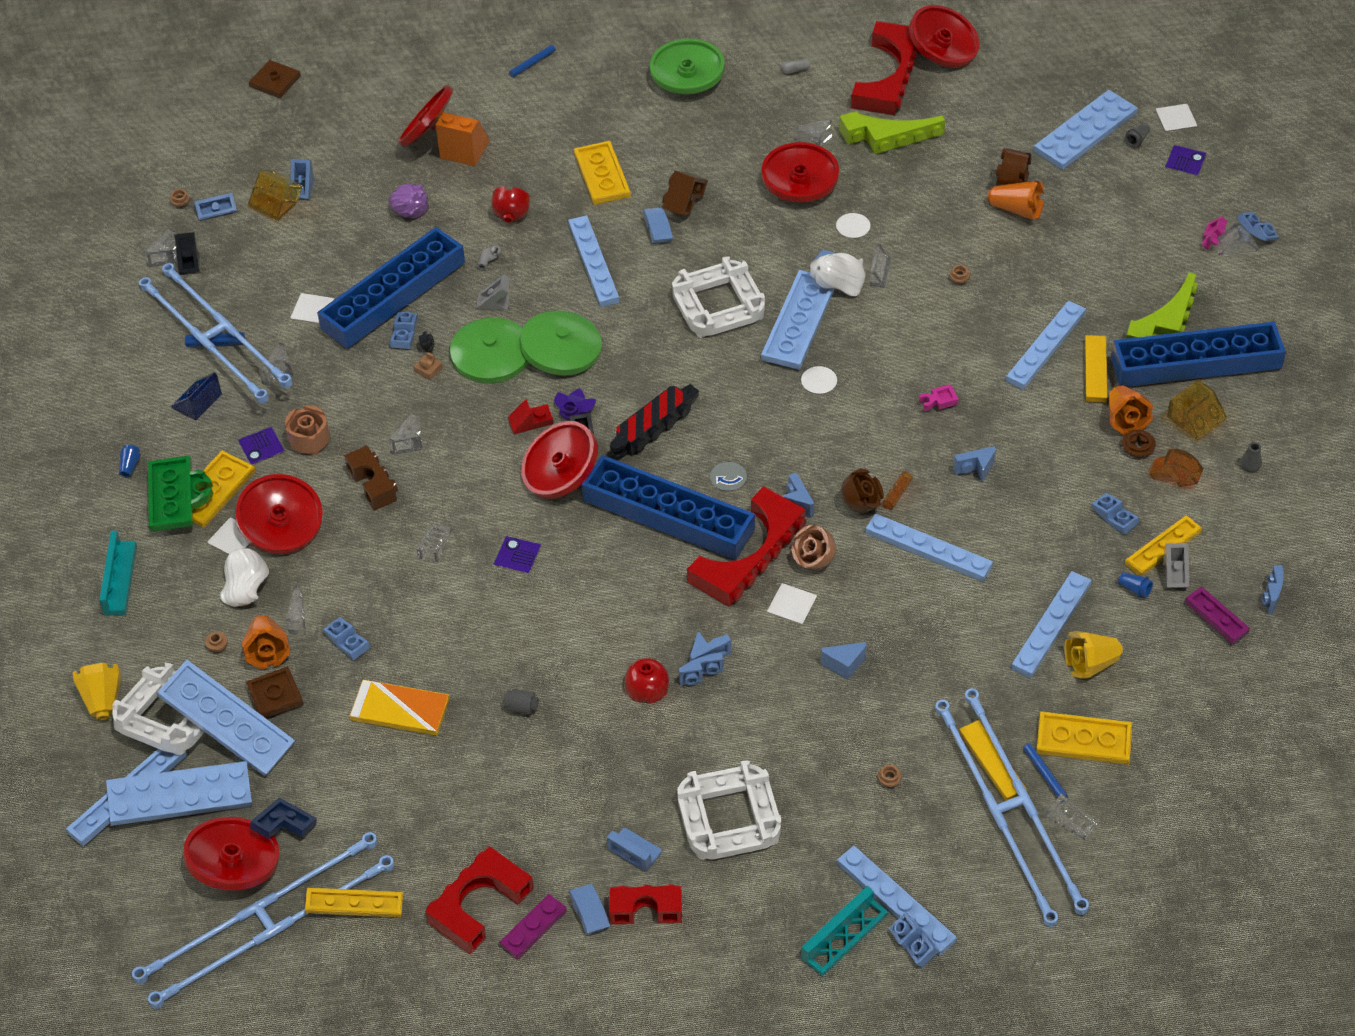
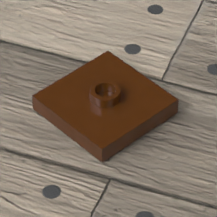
(274, 79)
(274, 692)

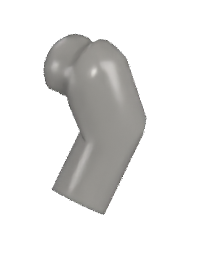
(794, 66)
(488, 255)

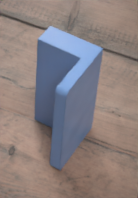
(633, 848)

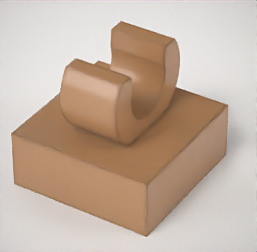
(428, 366)

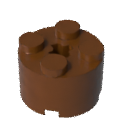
(1013, 167)

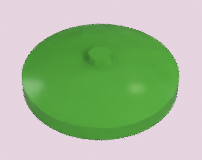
(687, 66)
(560, 342)
(488, 350)

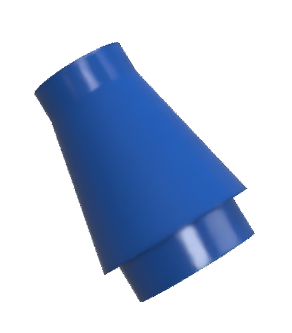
(128, 459)
(1136, 584)

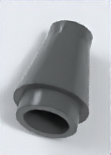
(1135, 136)
(1252, 458)

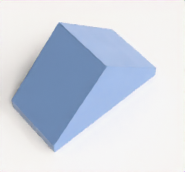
(303, 174)
(844, 658)

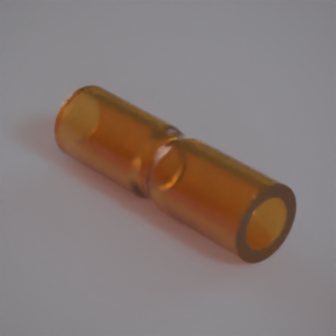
(896, 492)

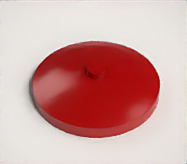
(944, 36)
(426, 117)
(800, 172)
(559, 459)
(279, 514)
(230, 854)

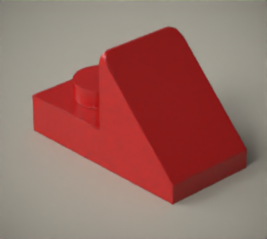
(528, 418)

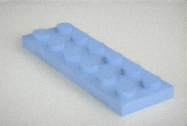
(1085, 129)
(797, 322)
(226, 718)
(178, 793)

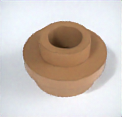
(179, 197)
(960, 274)
(217, 646)
(889, 770)

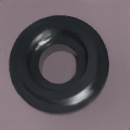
(426, 341)

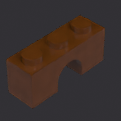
(365, 465)

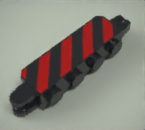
(652, 420)

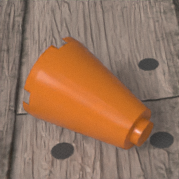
(1019, 198)

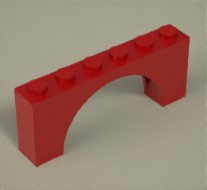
(886, 94)
(729, 579)

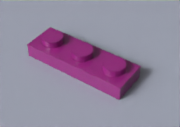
(1217, 615)
(533, 926)

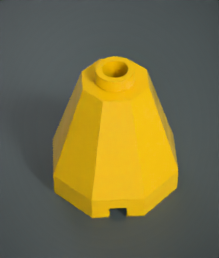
(1090, 653)
(98, 688)

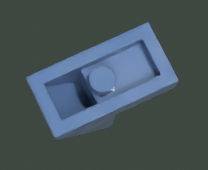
(978, 460)
(798, 494)
(716, 645)

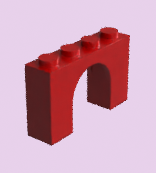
(487, 871)

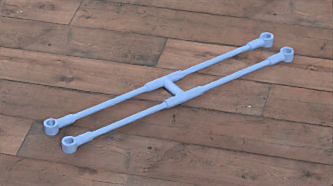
(260, 394)
(1022, 799)
(258, 908)

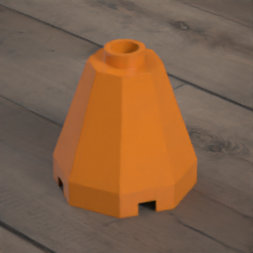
(1128, 410)
(265, 643)

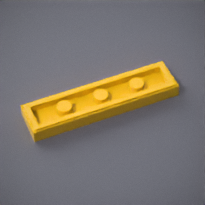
(1095, 369)
(1153, 552)
(986, 754)
(354, 902)

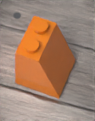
(460, 139)

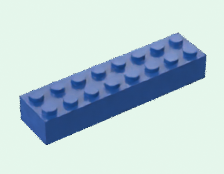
(391, 287)
(1197, 354)
(668, 507)

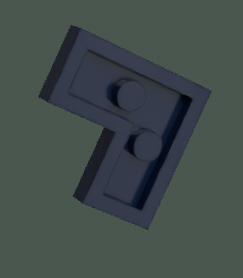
(281, 815)

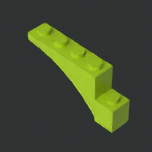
(888, 134)
(1170, 317)

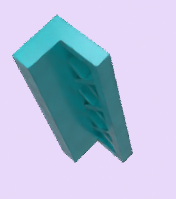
(117, 576)
(837, 925)

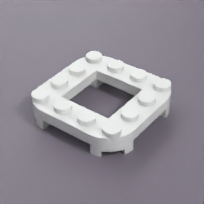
(707, 324)
(129, 722)
(724, 782)

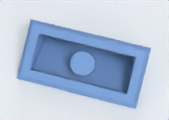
(215, 206)

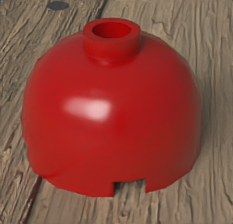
(510, 204)
(646, 680)

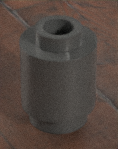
(521, 701)

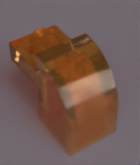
(1180, 465)

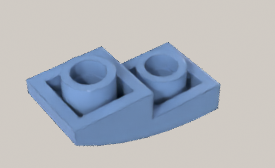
(1252, 224)
(658, 225)
(404, 330)
(1113, 513)
(1272, 594)
(346, 638)
(692, 672)
(590, 908)
(914, 939)

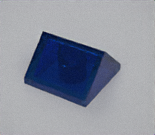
(198, 396)

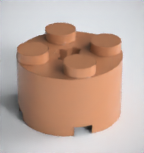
(307, 430)

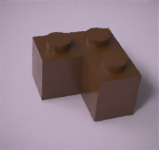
(683, 191)

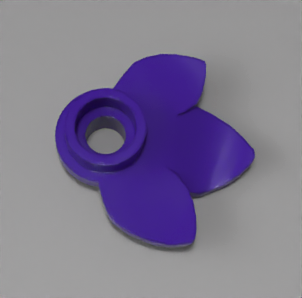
(573, 403)

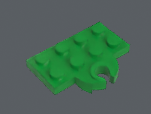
(175, 492)

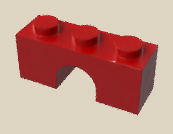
(626, 901)

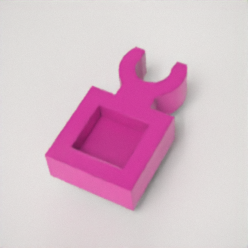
(1213, 231)
(941, 396)

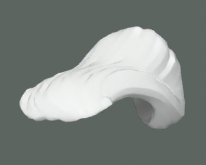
(839, 272)
(243, 575)

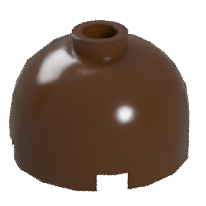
(862, 491)

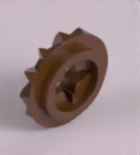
(1145, 439)

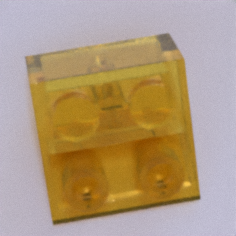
(274, 194)
(1196, 410)

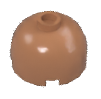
(813, 547)

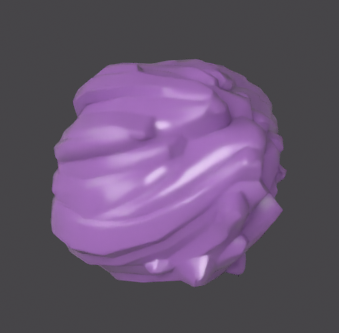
(409, 201)

